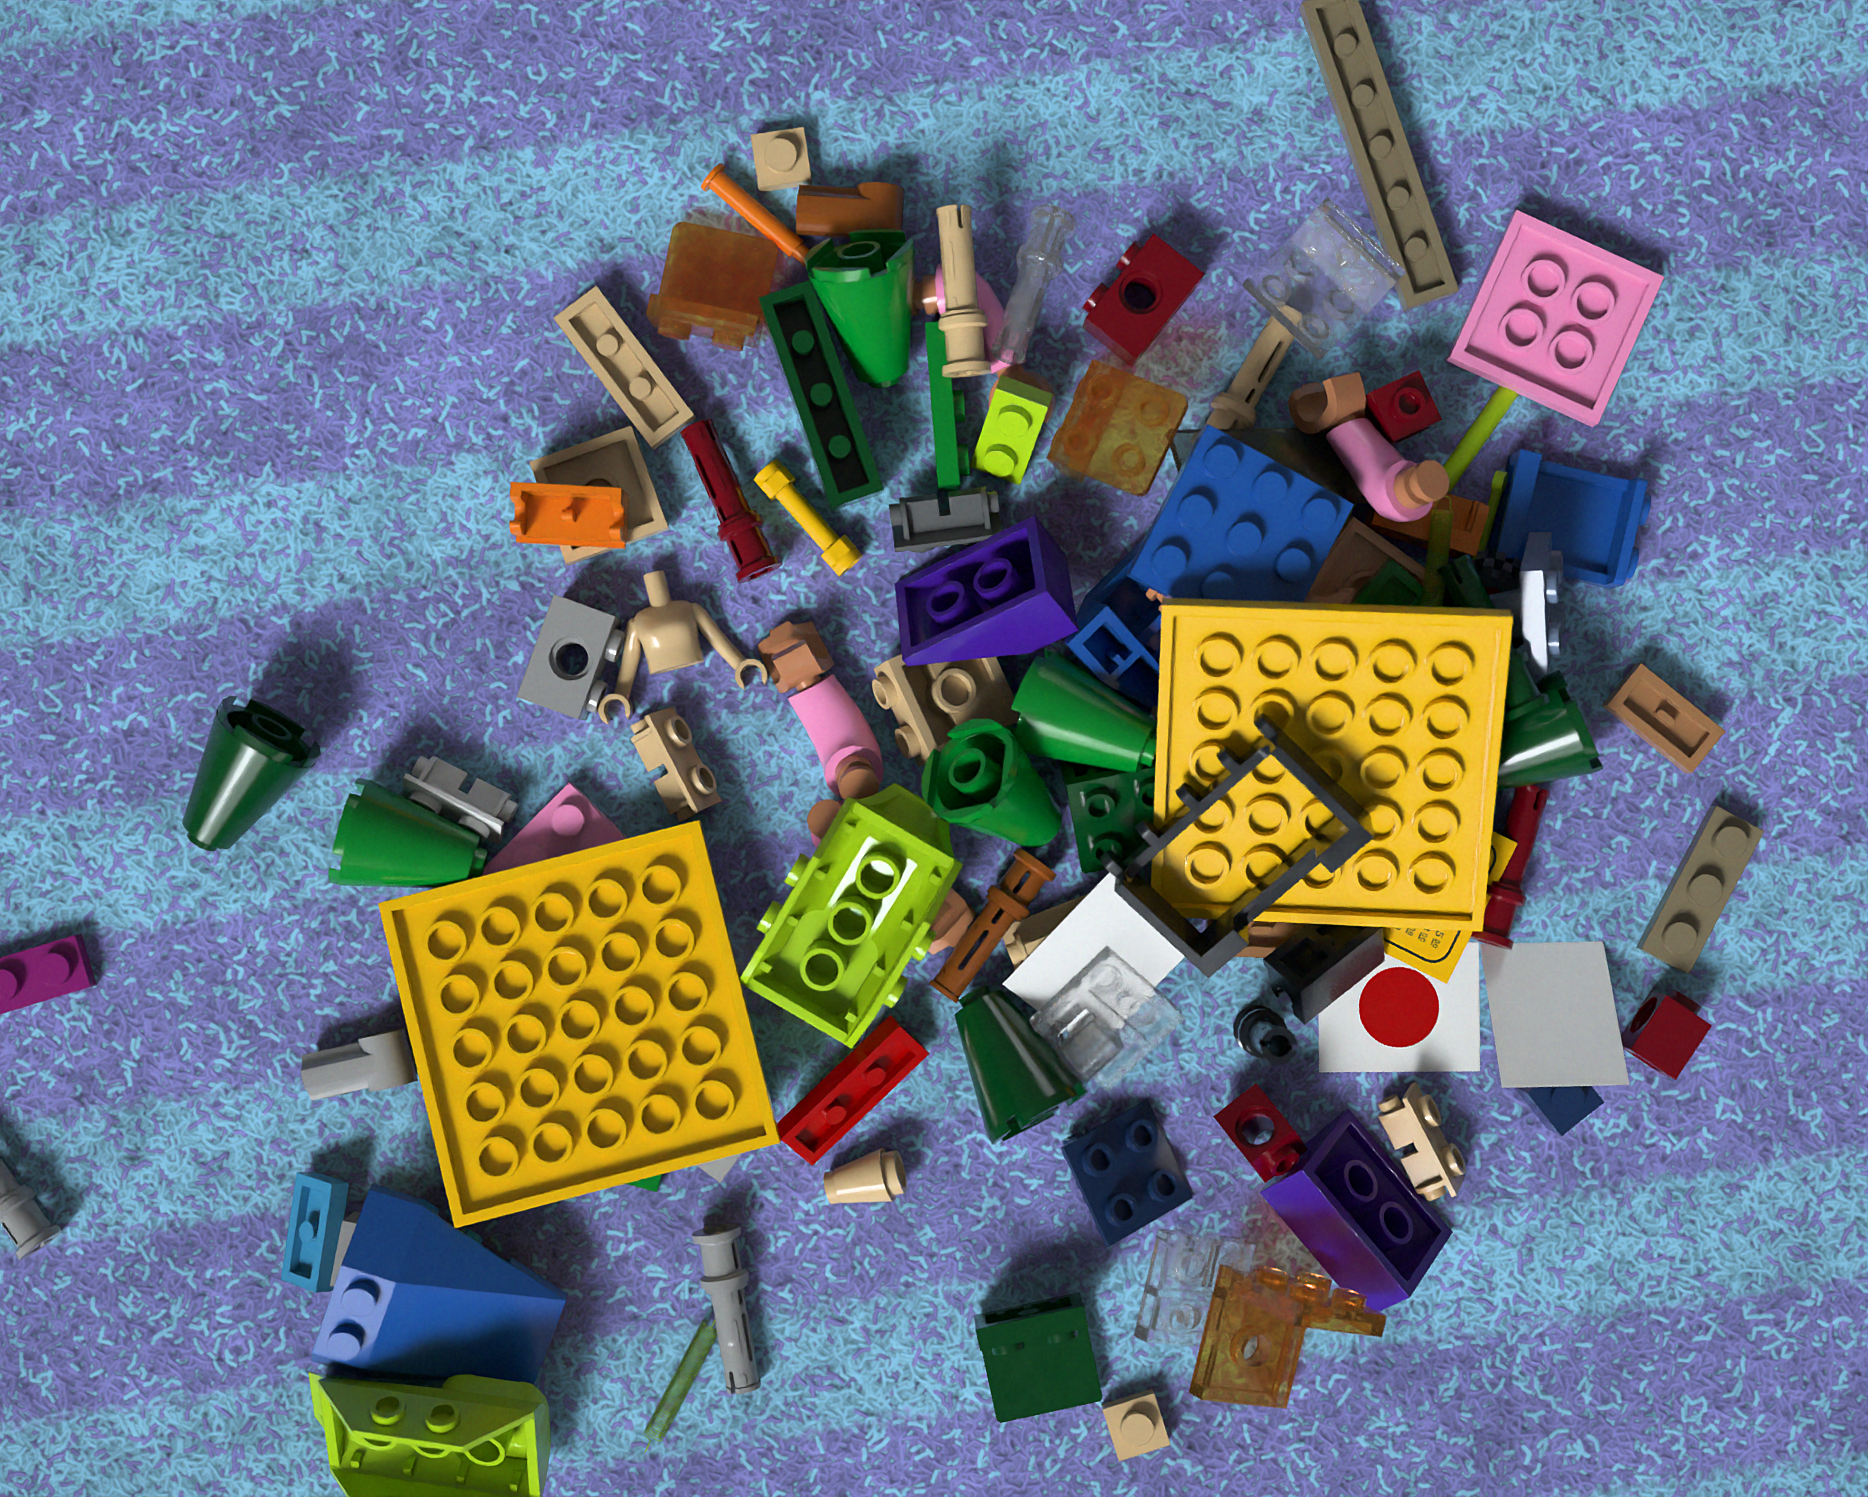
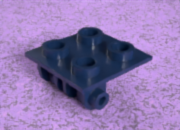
(1126, 1172)

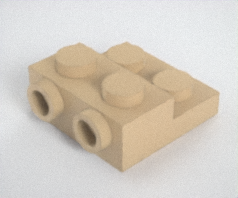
(938, 697)

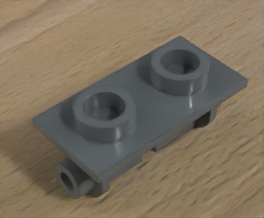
(922, 527)

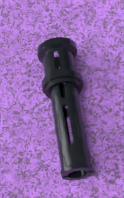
(1264, 1034)

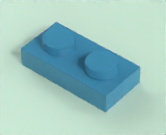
(314, 1230)

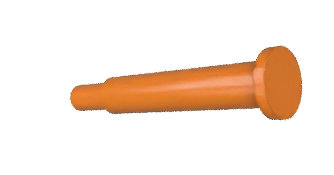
(755, 213)

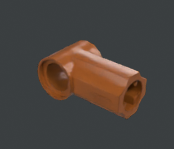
(844, 210)

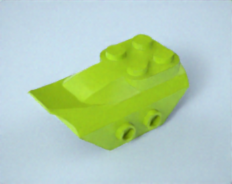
(856, 914)
(434, 1442)

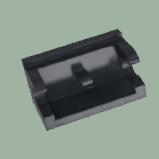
(1323, 964)

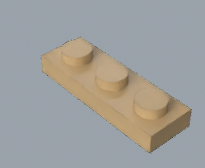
(624, 367)

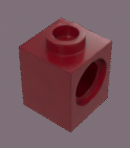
(1402, 408)
(1665, 1032)
(1249, 1117)

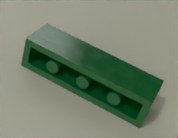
(820, 395)

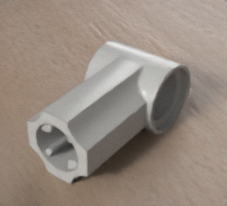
(373, 1062)

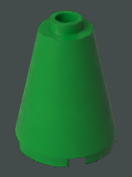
(868, 300)
(1080, 719)
(990, 786)
(401, 844)

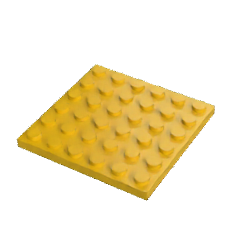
(1385, 703)
(578, 1023)

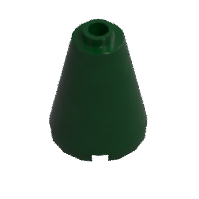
(1547, 741)
(244, 770)
(1011, 1066)

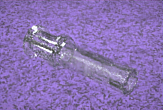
(1038, 264)

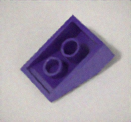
(988, 599)

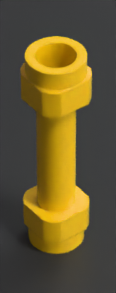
(778, 483)

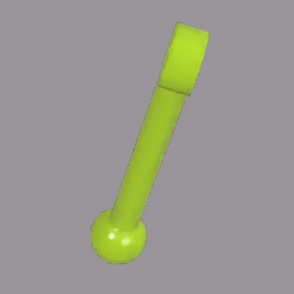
(1497, 488)

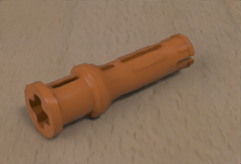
(952, 981)

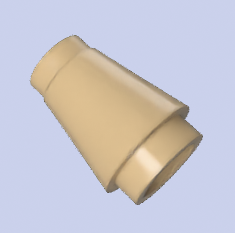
(867, 1179)

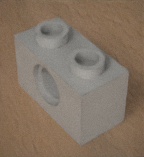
(546, 679)

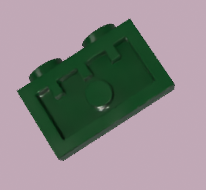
(1106, 809)
(1038, 1357)

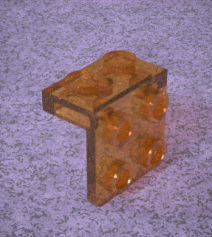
(713, 286)
(1117, 429)

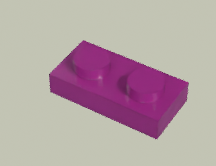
(44, 973)

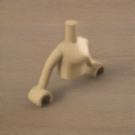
(670, 642)

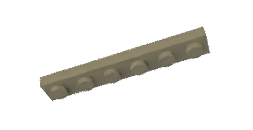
(1379, 149)

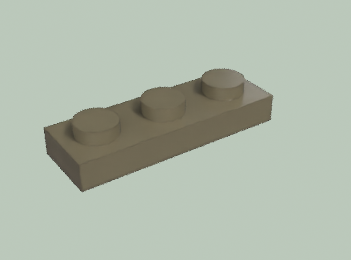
(1700, 889)

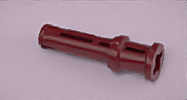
(738, 523)
(1507, 895)

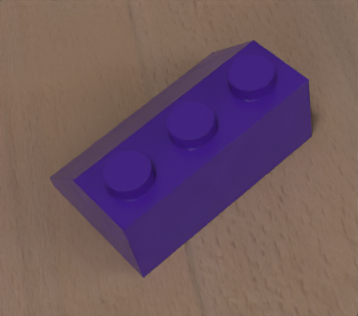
(1359, 1214)

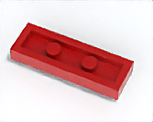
(851, 1090)

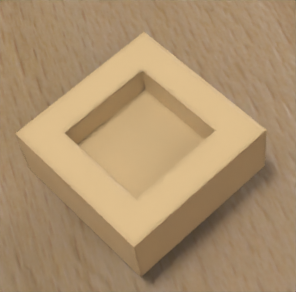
(781, 159)
(1135, 1424)

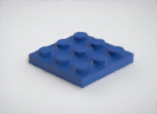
(1238, 527)

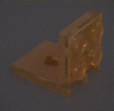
(1277, 1312)

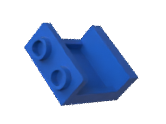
(1586, 511)

